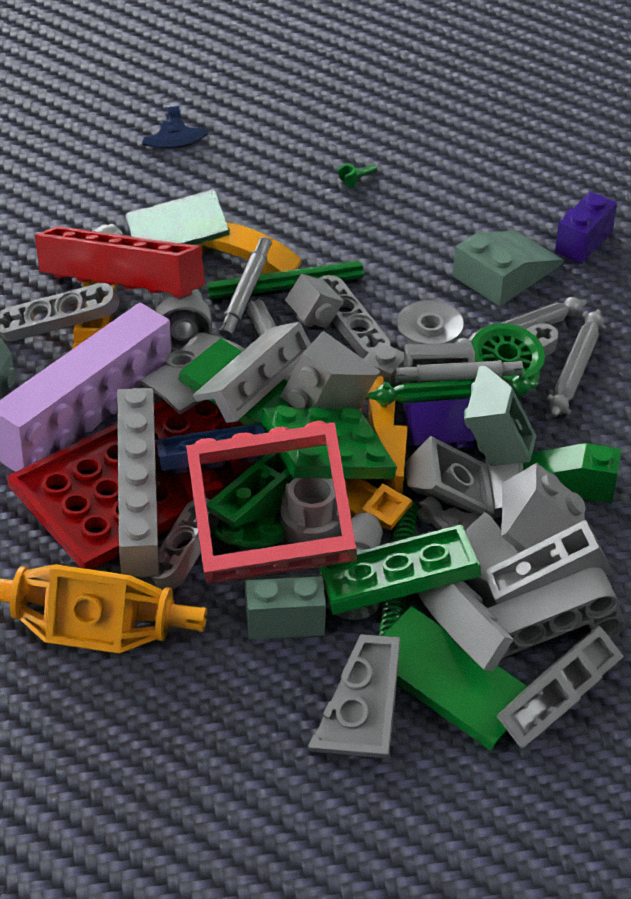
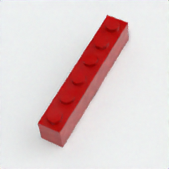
(121, 260)

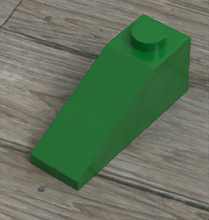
(582, 468)
(254, 493)

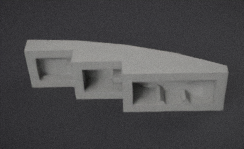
(468, 622)
(559, 687)

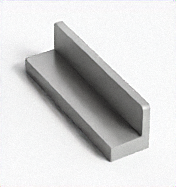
(255, 370)

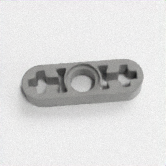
(176, 563)

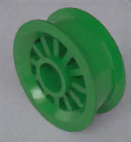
(510, 344)

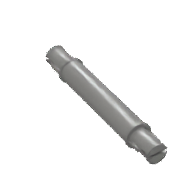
(245, 287)
(456, 371)

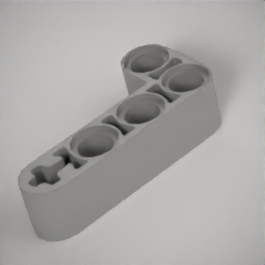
(560, 608)

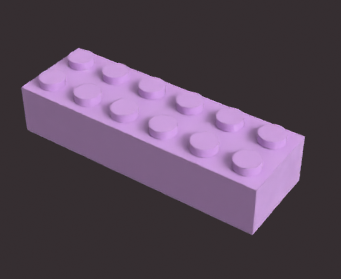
(81, 387)

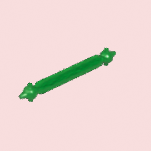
(440, 390)

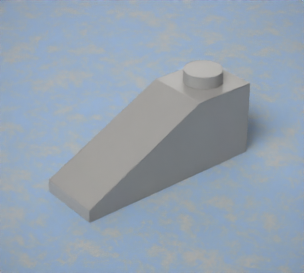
(547, 562)

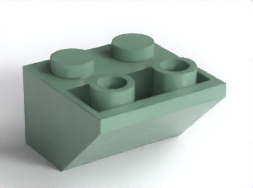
(498, 420)

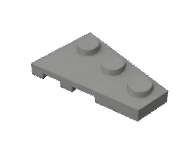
(363, 705)

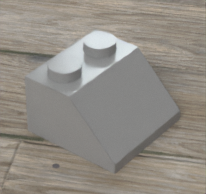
(329, 377)
(537, 507)

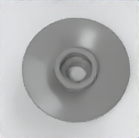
(430, 322)

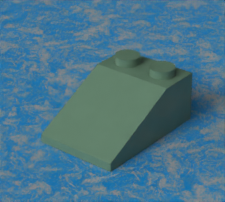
(502, 264)

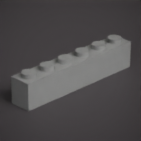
(137, 483)

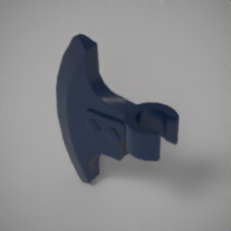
(174, 132)

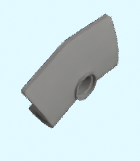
(165, 379)

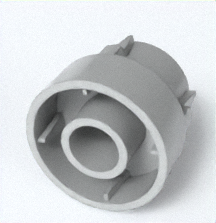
(186, 316)
(309, 510)

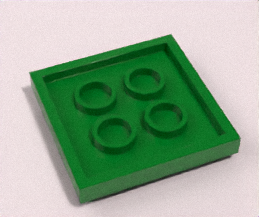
(359, 446)

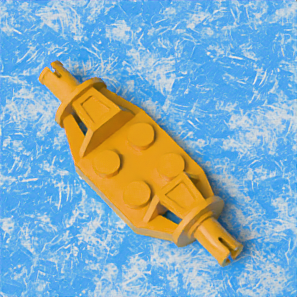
(95, 607)

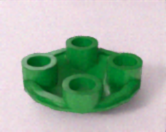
(253, 534)

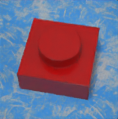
(211, 483)

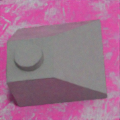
(450, 477)

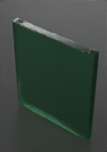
(182, 221)

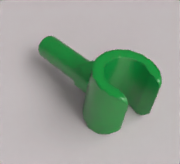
(351, 175)

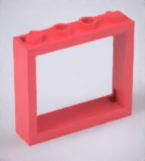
(276, 558)

